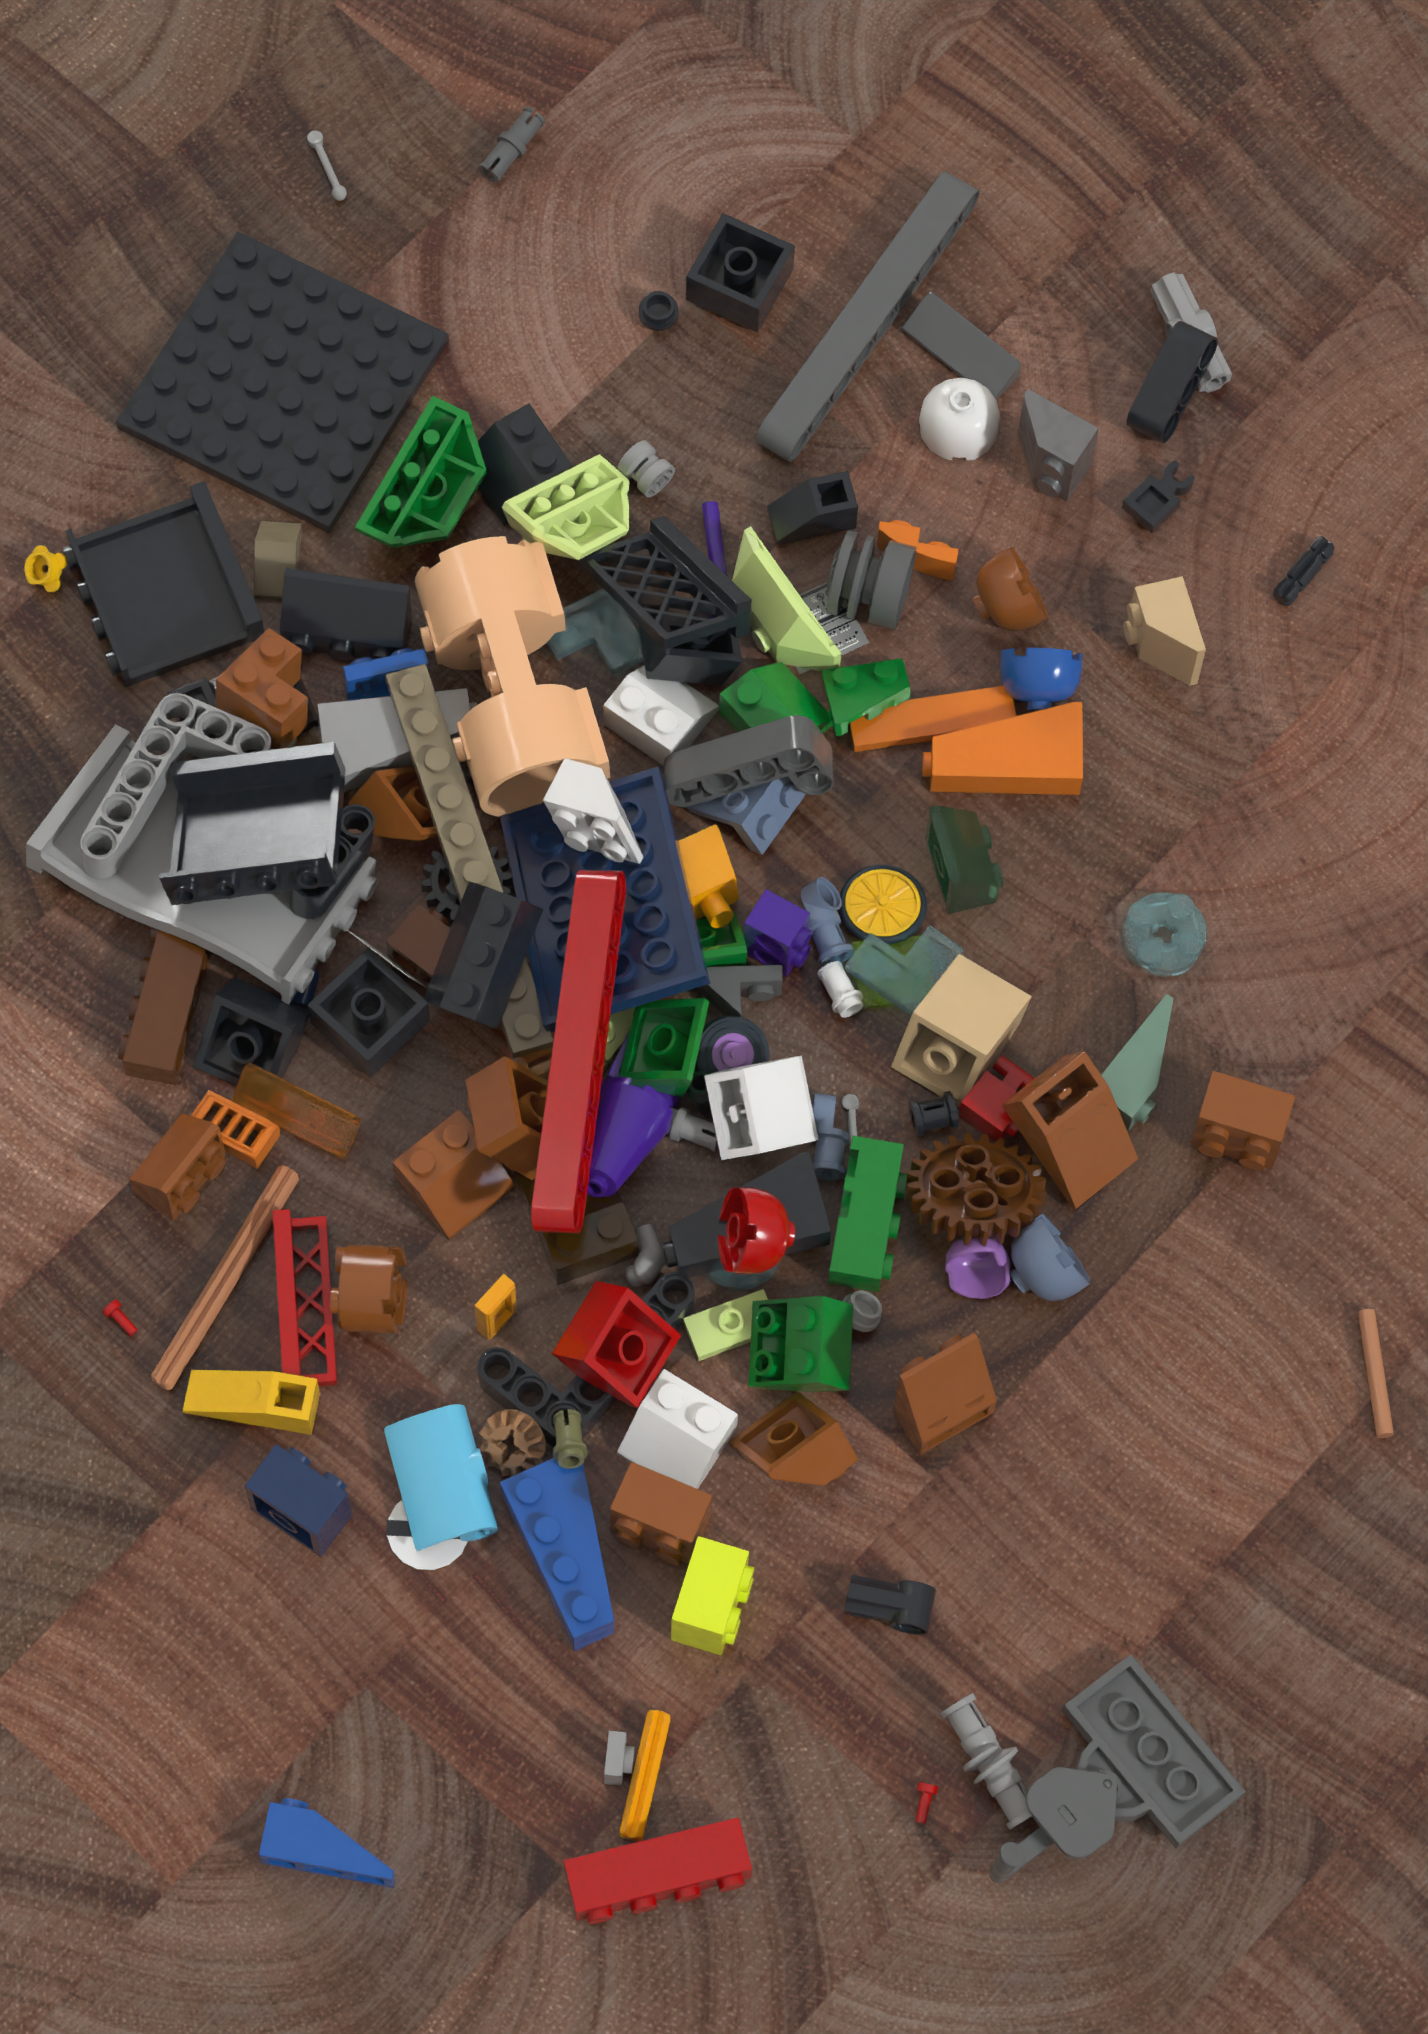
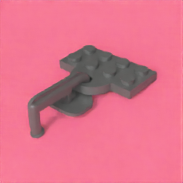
(1135, 1765)

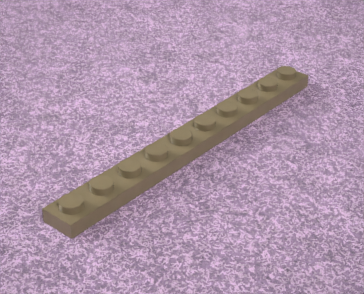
(460, 831)

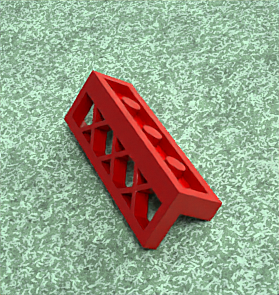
(288, 1292)

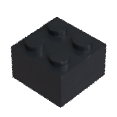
(740, 272)
(369, 1012)

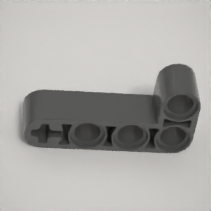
(751, 758)

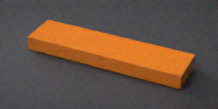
(931, 716)

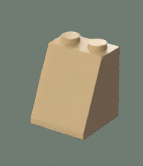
(960, 1029)

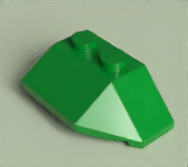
(427, 480)

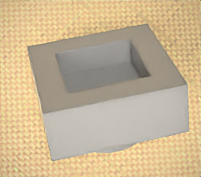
(618, 1758)

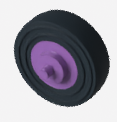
(731, 1044)

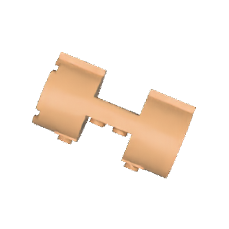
(488, 612)

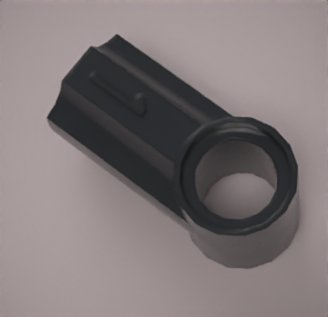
(902, 1605)

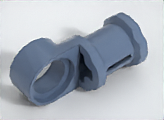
(822, 902)
(831, 1142)

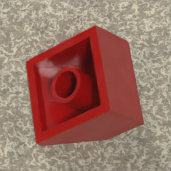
(617, 1343)

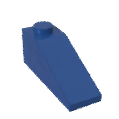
(311, 1844)

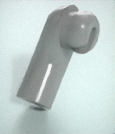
(649, 1260)

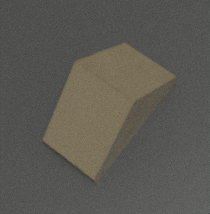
(275, 550)

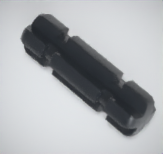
(1303, 571)

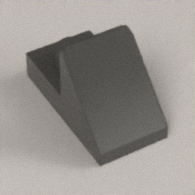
(734, 982)

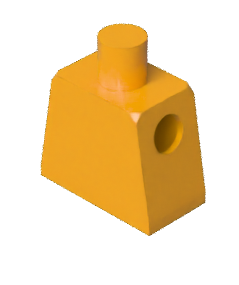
(709, 876)

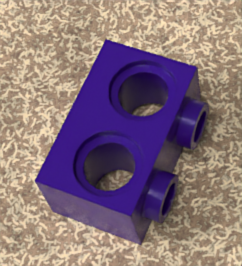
(777, 932)

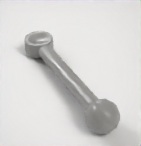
(315, 140)
(851, 1104)

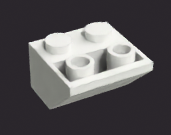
(590, 813)
(761, 1107)

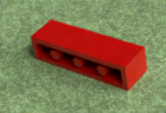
(658, 1870)

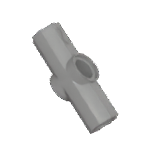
(1178, 303)

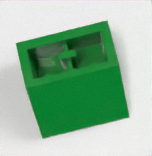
(801, 1344)

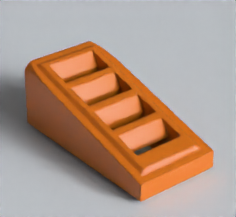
(262, 1144)

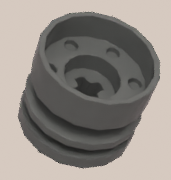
(871, 579)

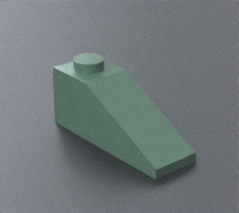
(1137, 1067)

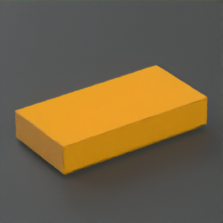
(496, 1307)

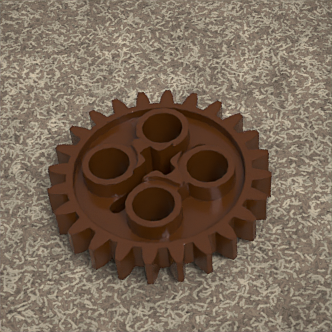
(975, 1189)

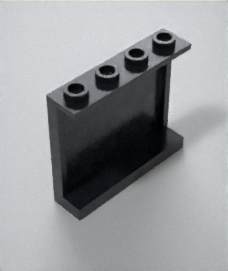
(165, 588)
(256, 823)

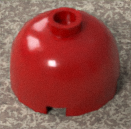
(755, 1231)

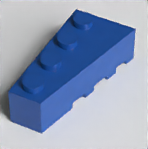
(561, 1537)

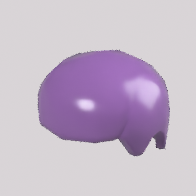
(978, 1269)

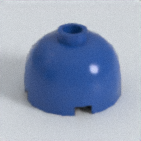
(1040, 676)

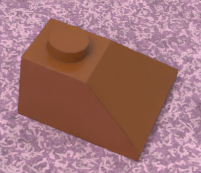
(396, 804)
(796, 1443)

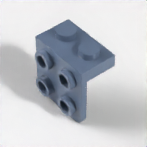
(755, 811)

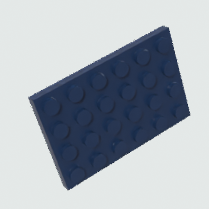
(659, 930)

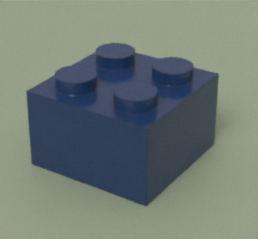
(299, 1499)

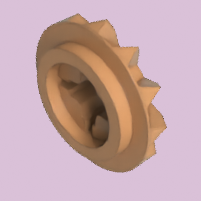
(526, 1435)

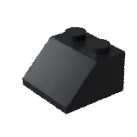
(518, 457)
(252, 1028)

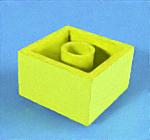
(709, 1596)

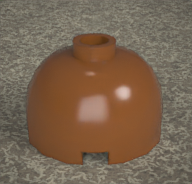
(1008, 593)

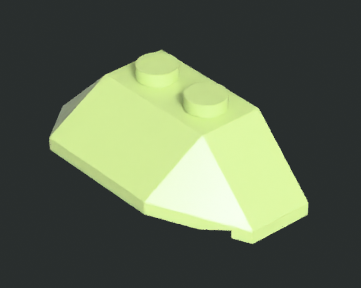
(573, 510)
(778, 613)

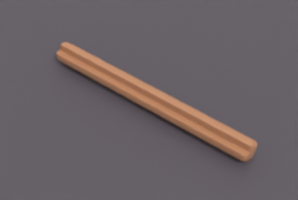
(224, 1278)

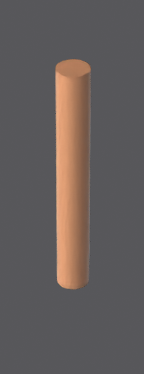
(1375, 1373)

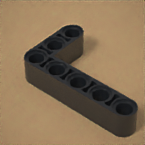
(524, 1379)

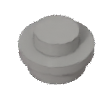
(866, 1310)

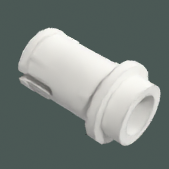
(840, 989)

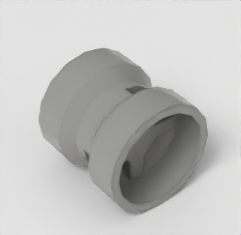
(646, 468)

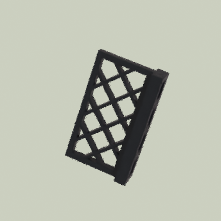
(691, 574)

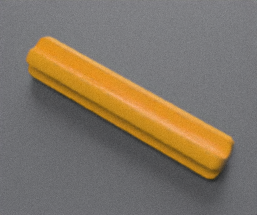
(644, 1775)

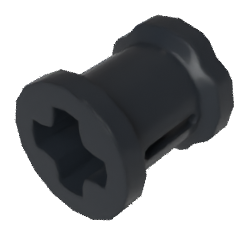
(933, 1113)

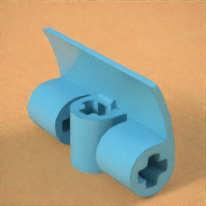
(441, 1477)

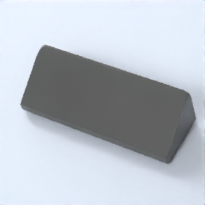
(961, 345)

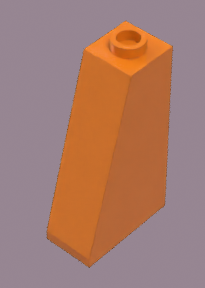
(1012, 755)

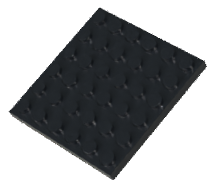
(283, 381)

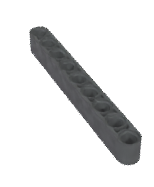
(867, 316)

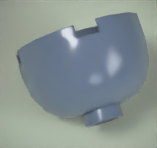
(1046, 1263)

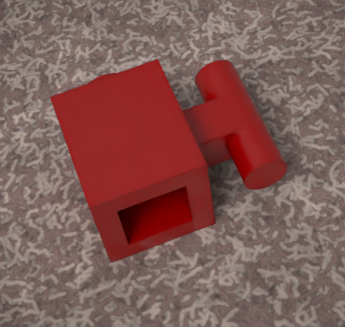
(984, 1102)

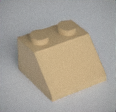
(1166, 629)

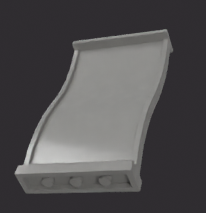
(249, 931)

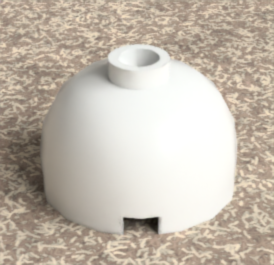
(959, 419)

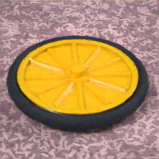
(883, 903)

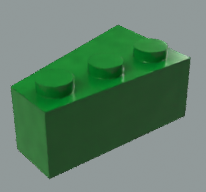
(868, 1215)

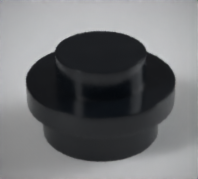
(658, 311)

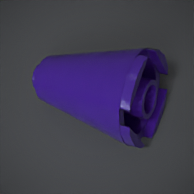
(626, 1132)

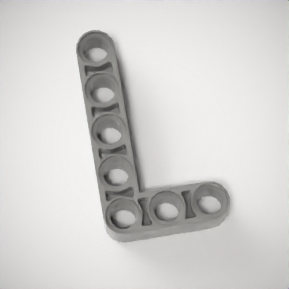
(155, 772)

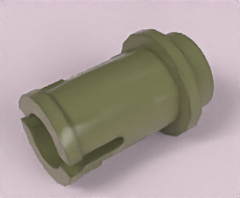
(569, 1447)

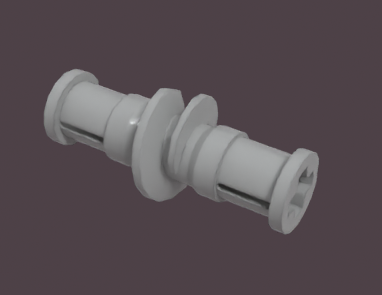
(989, 1759)

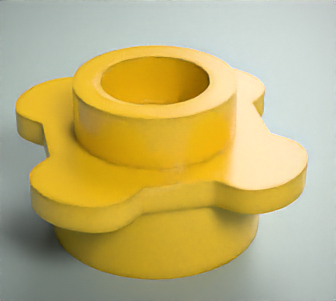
(36, 565)

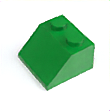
(769, 695)

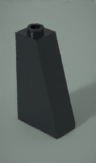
(695, 1238)

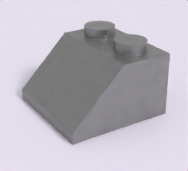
(1055, 445)

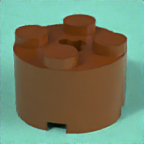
(370, 1288)

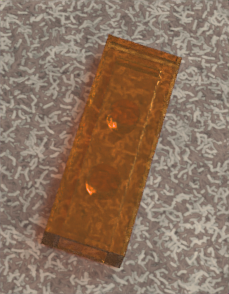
(297, 1110)

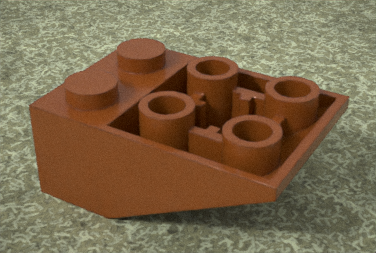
(1073, 1127)
(944, 1393)

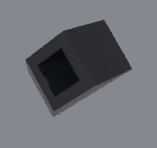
(814, 509)

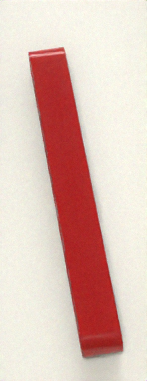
(578, 1052)

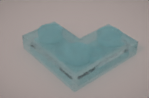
(601, 622)
(900, 977)

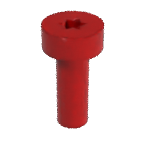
(113, 1310)
(927, 1791)

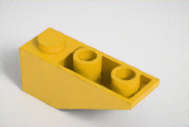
(254, 1398)

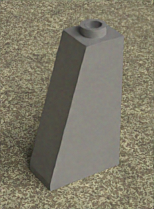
(371, 734)

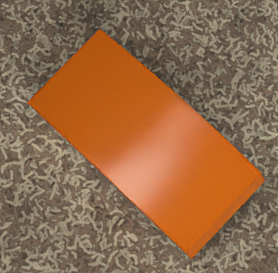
(931, 558)

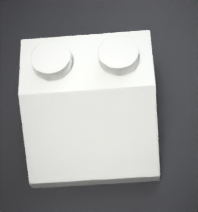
(657, 714)
(678, 1431)

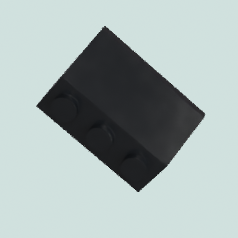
(344, 615)
(483, 954)

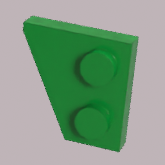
(864, 691)

